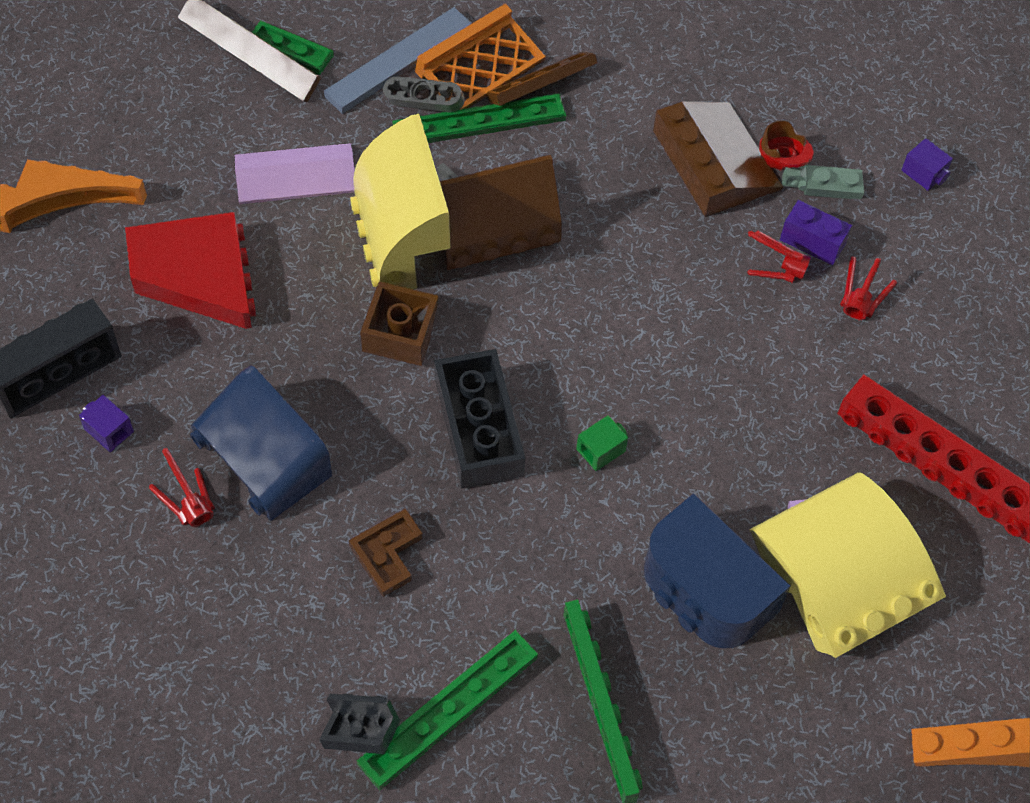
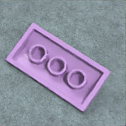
(294, 173)

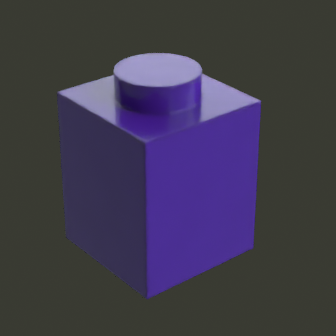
(927, 164)
(106, 423)

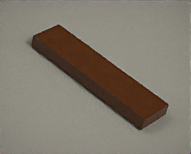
(541, 78)

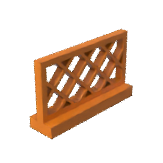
(471, 38)

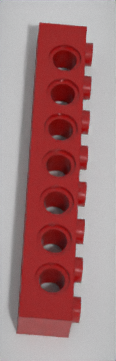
(947, 450)

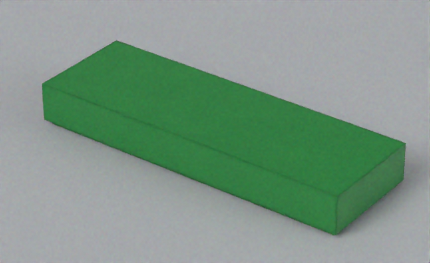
(301, 50)

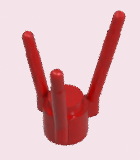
(794, 262)
(859, 302)
(195, 508)

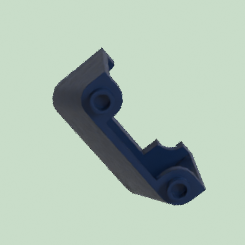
(263, 443)

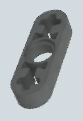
(414, 86)

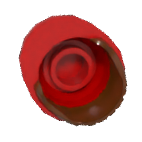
(784, 146)

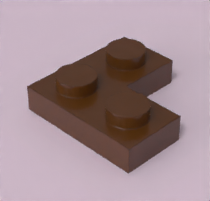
(379, 548)

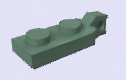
(825, 181)

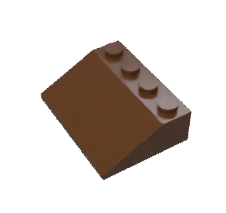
(714, 154)
(501, 212)

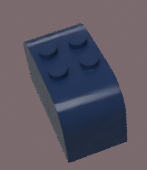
(711, 576)

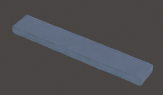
(393, 62)

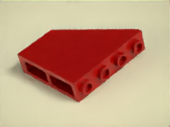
(194, 266)

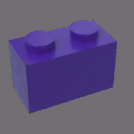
(815, 232)

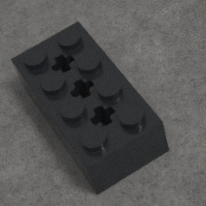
(55, 357)
(479, 418)

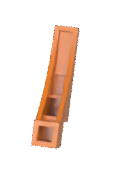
(52, 187)
(974, 744)

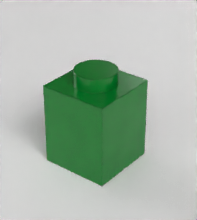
(602, 442)

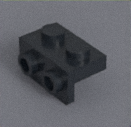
(360, 724)

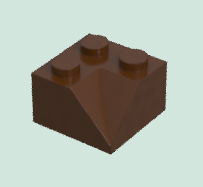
(399, 323)

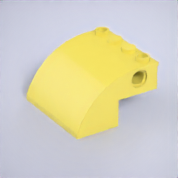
(399, 203)
(849, 563)

